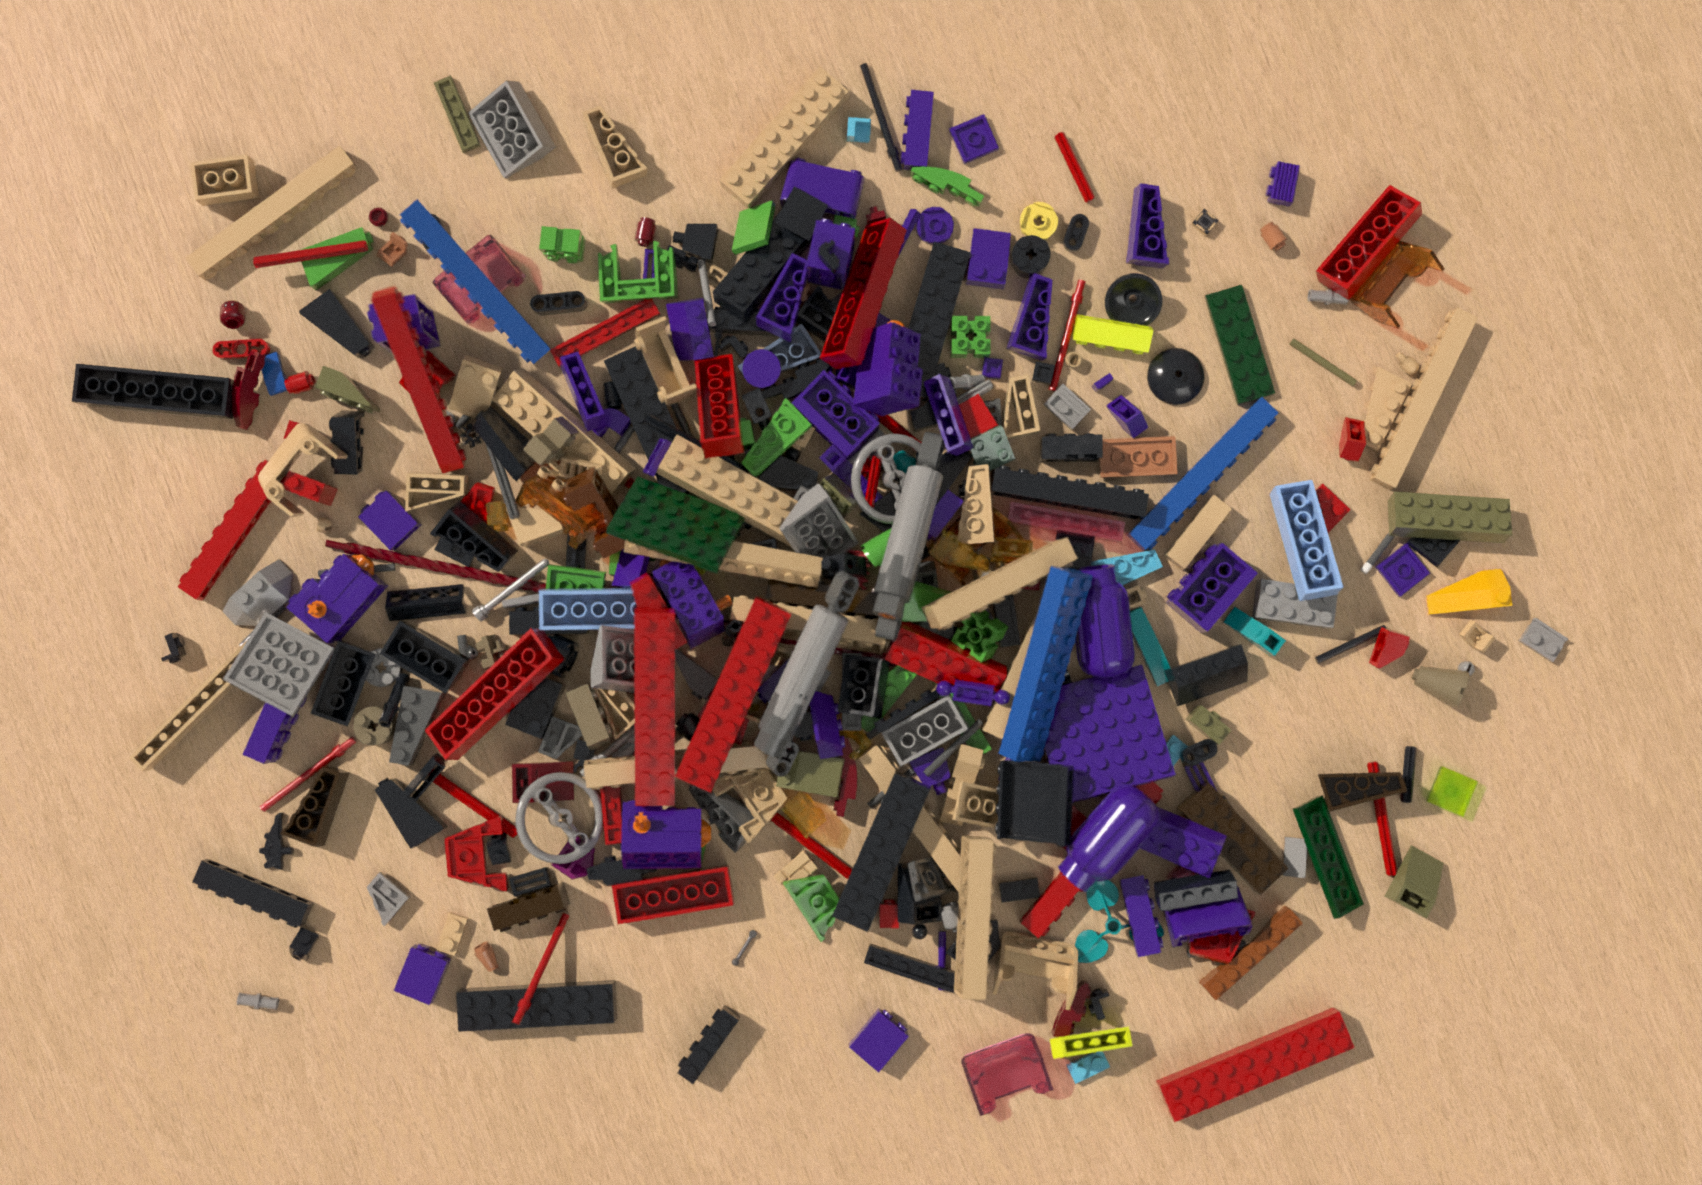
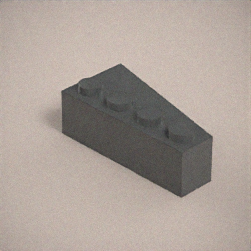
(415, 714)

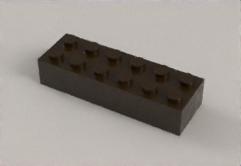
(808, 596)
(1242, 846)

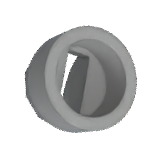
(1463, 666)

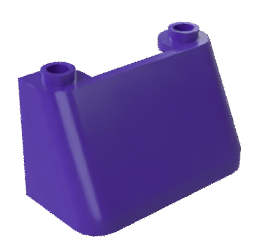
(832, 186)
(1208, 920)

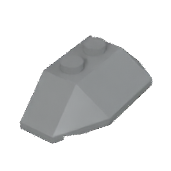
(262, 593)

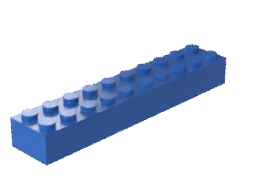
(1045, 664)

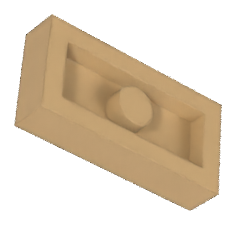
(452, 933)

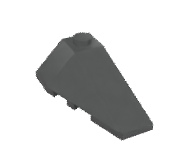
(726, 814)

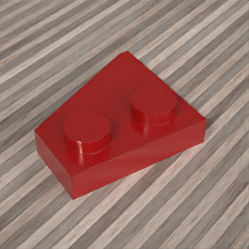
(477, 499)

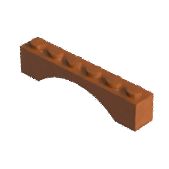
(1270, 936)

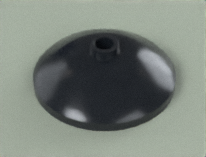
(1143, 308)
(1166, 385)

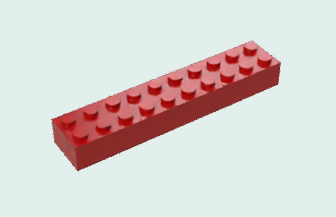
(733, 694)
(654, 706)
(1255, 1064)

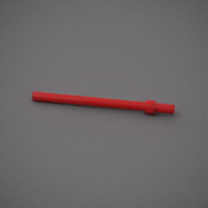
(1076, 300)
(337, 751)
(524, 1004)

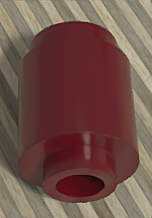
(645, 232)

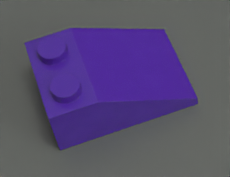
(988, 258)

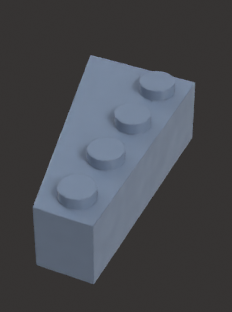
(793, 354)

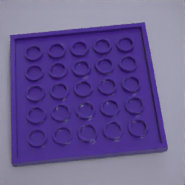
(1108, 734)

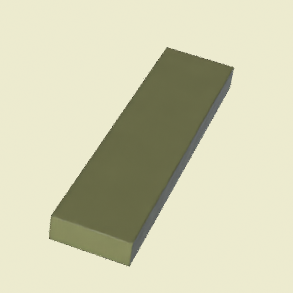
(457, 114)

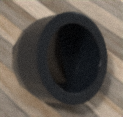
(793, 454)

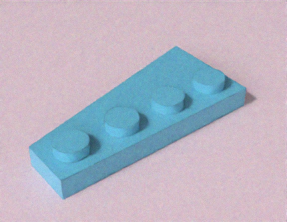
(1132, 565)

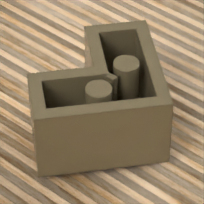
(552, 442)

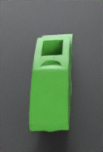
(940, 179)

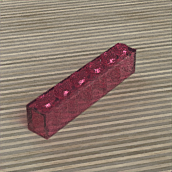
(1065, 522)

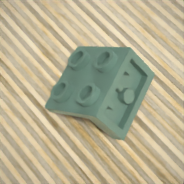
(992, 448)

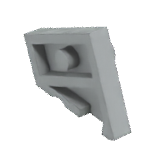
(386, 897)

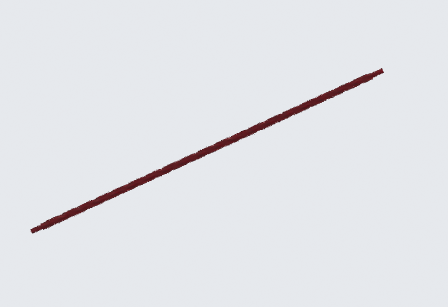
(485, 576)

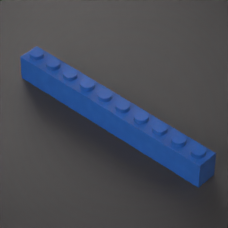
(468, 275)
(1199, 477)

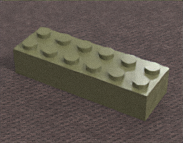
(1449, 517)

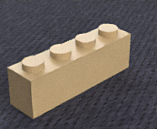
(1197, 532)

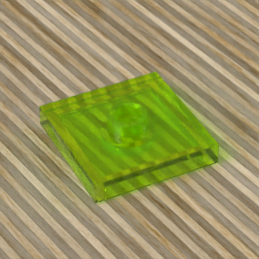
(1451, 791)

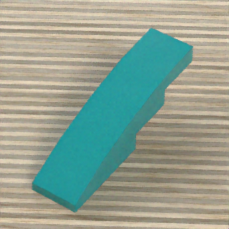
(1149, 646)

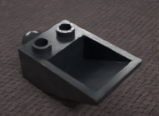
(915, 912)

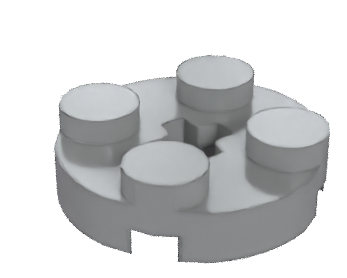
(387, 676)

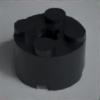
(1030, 245)
(567, 650)

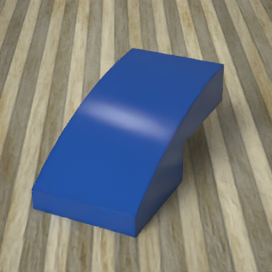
(273, 374)

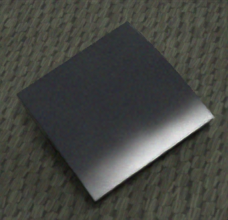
(801, 213)

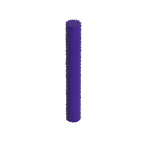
(941, 949)

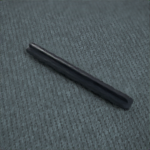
(672, 431)

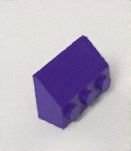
(690, 329)
(826, 725)

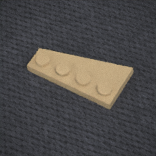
(1385, 401)
(977, 510)

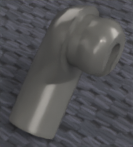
(465, 649)

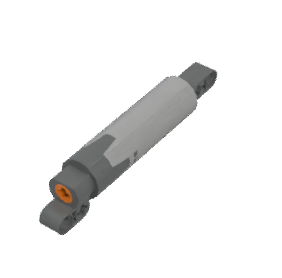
(908, 537)
(803, 675)

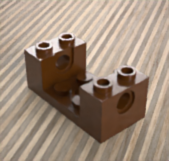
(591, 488)

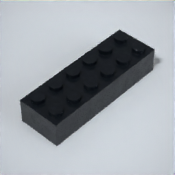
(757, 272)

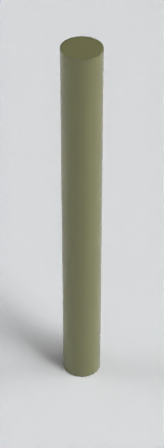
(1323, 362)

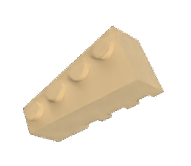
(616, 156)

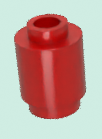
(300, 382)

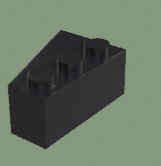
(817, 314)
(346, 436)

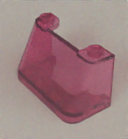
(496, 266)
(1005, 1070)

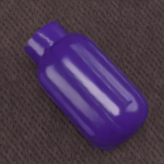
(1105, 627)
(1110, 836)

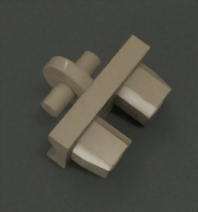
(493, 650)

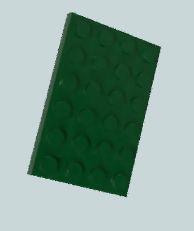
(676, 524)

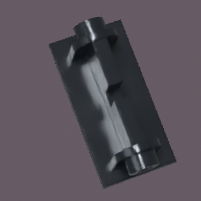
(576, 557)

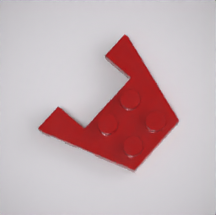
(467, 855)
(1217, 947)

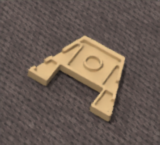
(758, 793)

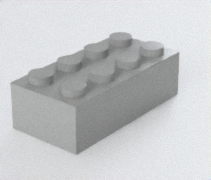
(1281, 603)
(925, 730)

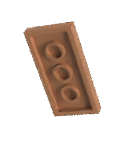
(1138, 457)

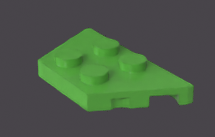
(815, 901)

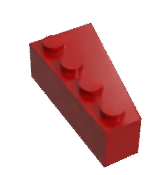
(647, 596)

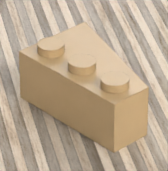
(431, 488)

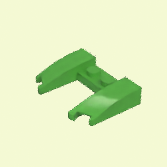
(615, 290)

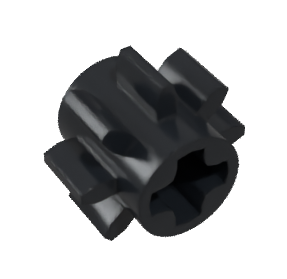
(469, 440)

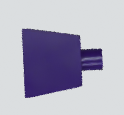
(938, 776)

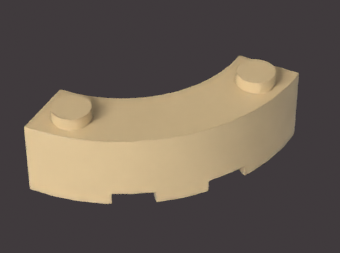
(966, 768)

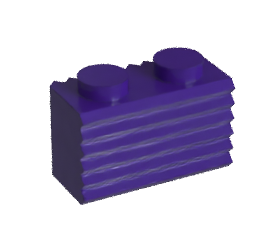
(1283, 183)

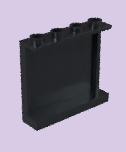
(1035, 802)

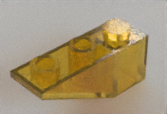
(953, 552)

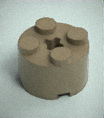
(364, 728)

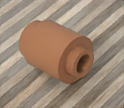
(1273, 236)

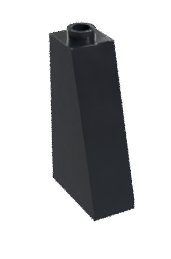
(335, 320)
(504, 442)
(412, 818)

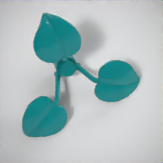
(1090, 944)

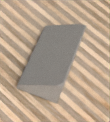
(1295, 857)

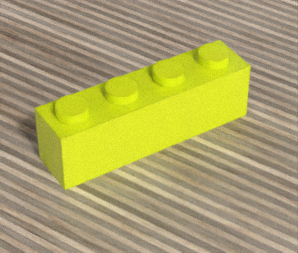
(1112, 333)
(1090, 1042)

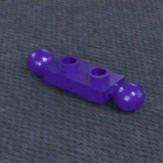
(973, 692)

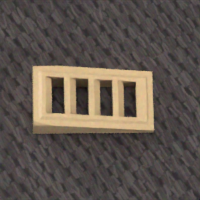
(567, 460)

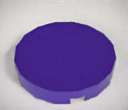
(935, 225)
(761, 368)

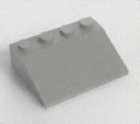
(511, 128)
(817, 526)
(614, 660)

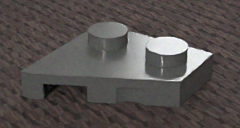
(559, 737)

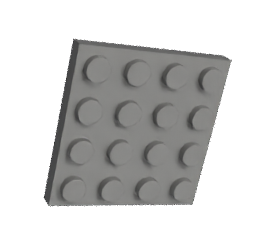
(279, 664)

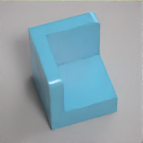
(858, 130)

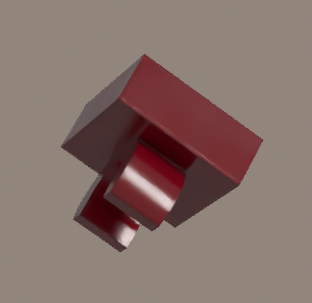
(874, 215)

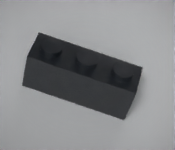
(863, 686)

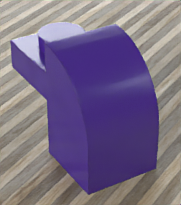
(615, 420)

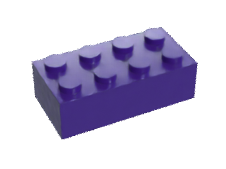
(270, 734)
(1185, 843)

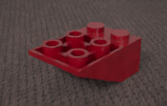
(526, 773)

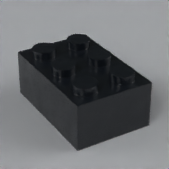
(537, 708)

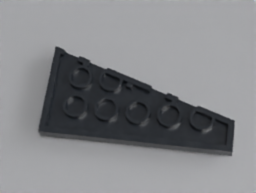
(949, 467)

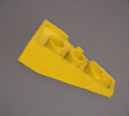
(1475, 592)

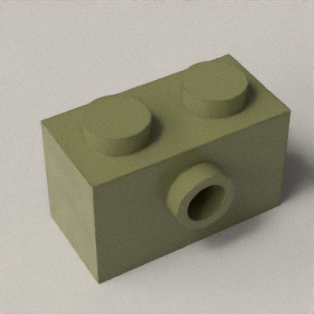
(1208, 724)

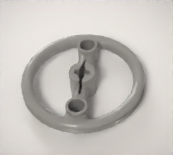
(888, 476)
(554, 810)

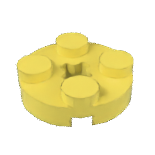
(1032, 212)

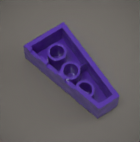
(1146, 233)
(783, 303)
(1031, 324)

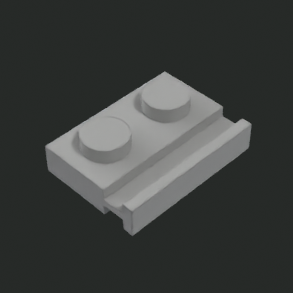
(1067, 406)
(1543, 640)

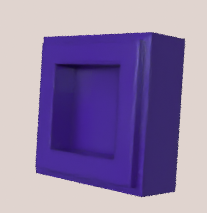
(992, 368)
(1102, 382)

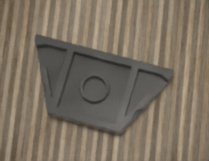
(928, 879)

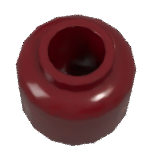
(232, 314)

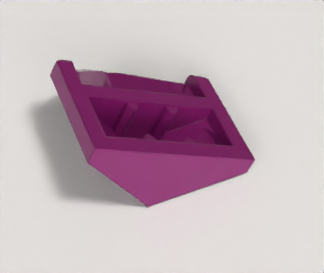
(576, 868)

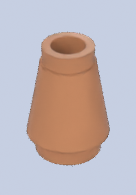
(485, 954)

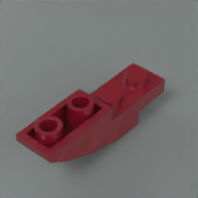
(243, 398)
(849, 784)
(1063, 1022)

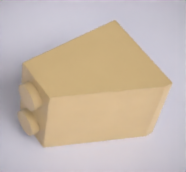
(535, 526)

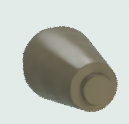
(1442, 683)

